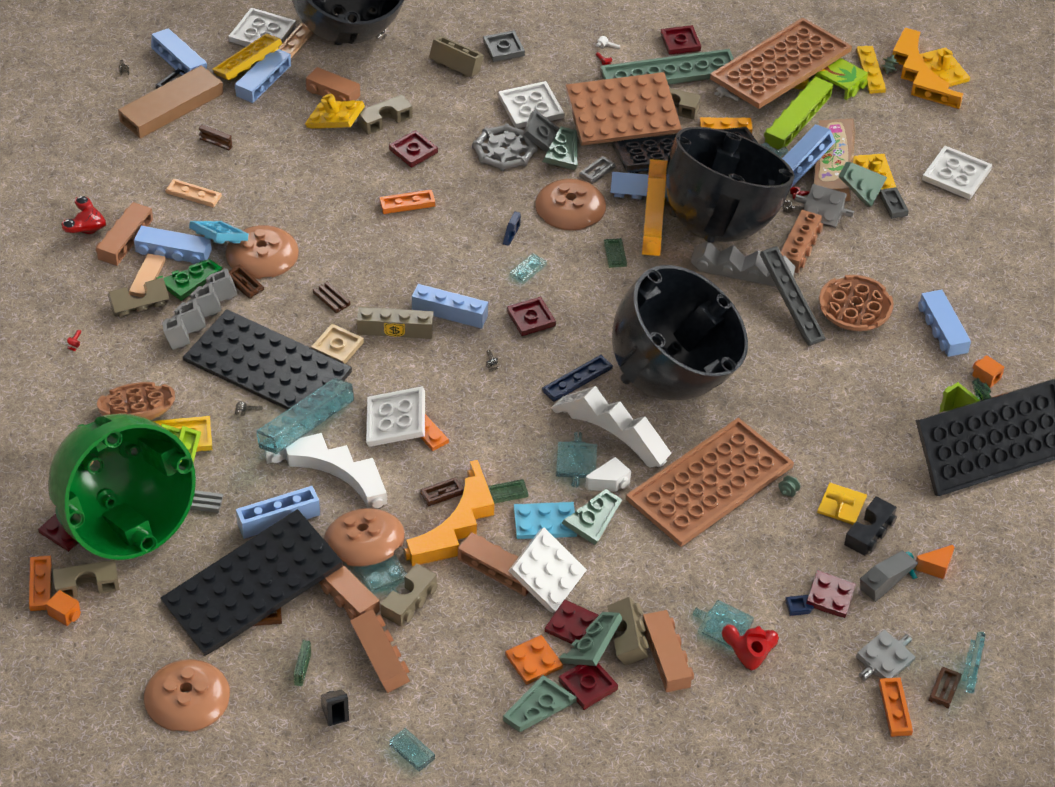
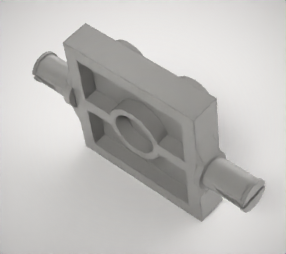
(826, 203)
(885, 656)

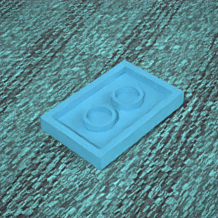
(218, 231)
(535, 516)

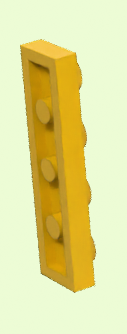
(870, 64)

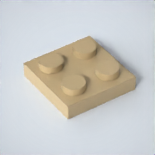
(338, 343)

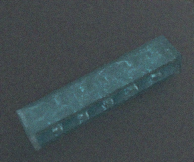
(305, 415)

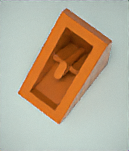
(935, 562)

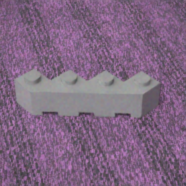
(733, 263)
(203, 303)

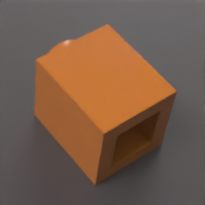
(988, 370)
(63, 608)

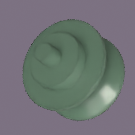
(889, 64)
(789, 486)

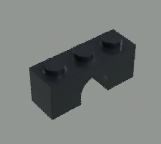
(864, 537)

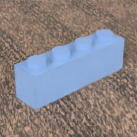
(176, 51)
(262, 75)
(809, 150)
(630, 184)
(172, 245)
(450, 305)
(944, 323)
(261, 515)

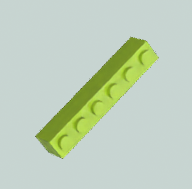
(798, 113)

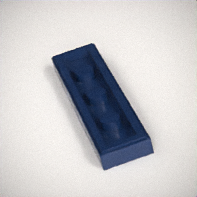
(577, 378)

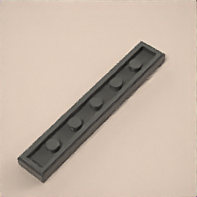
(792, 296)

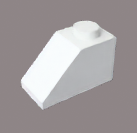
(609, 476)

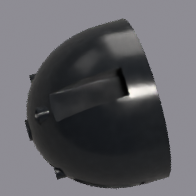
(355, 20)
(724, 184)
(677, 334)

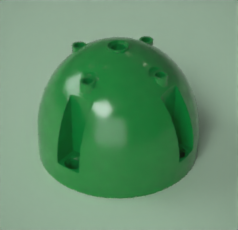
(128, 492)

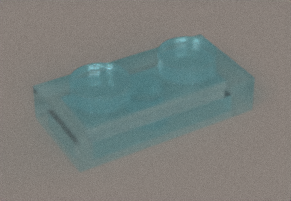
(528, 268)
(412, 749)

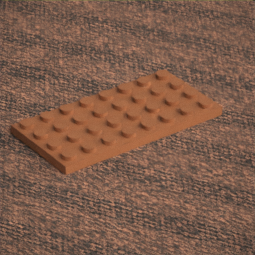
(780, 63)
(709, 481)

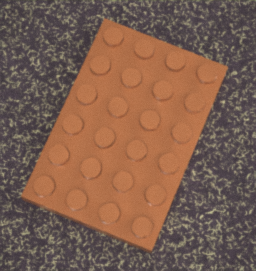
(622, 108)

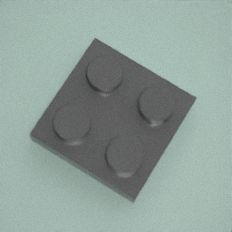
(503, 46)
(540, 130)

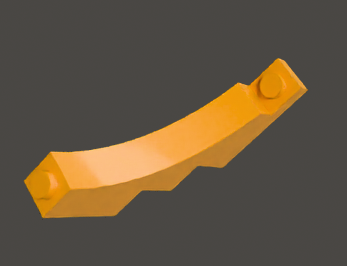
(925, 82)
(654, 208)
(443, 540)

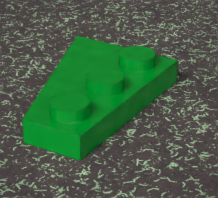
(185, 282)

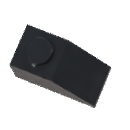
(335, 707)

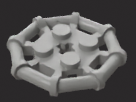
(496, 150)

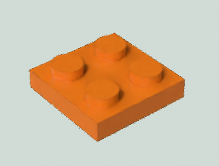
(533, 659)

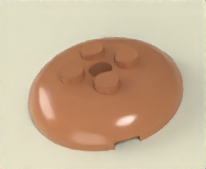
(570, 204)
(266, 253)
(856, 303)
(138, 399)
(365, 536)
(182, 711)

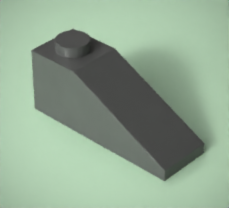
(886, 575)

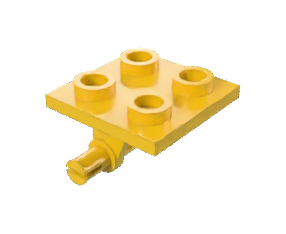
(842, 503)

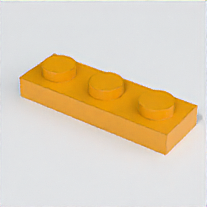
(724, 123)

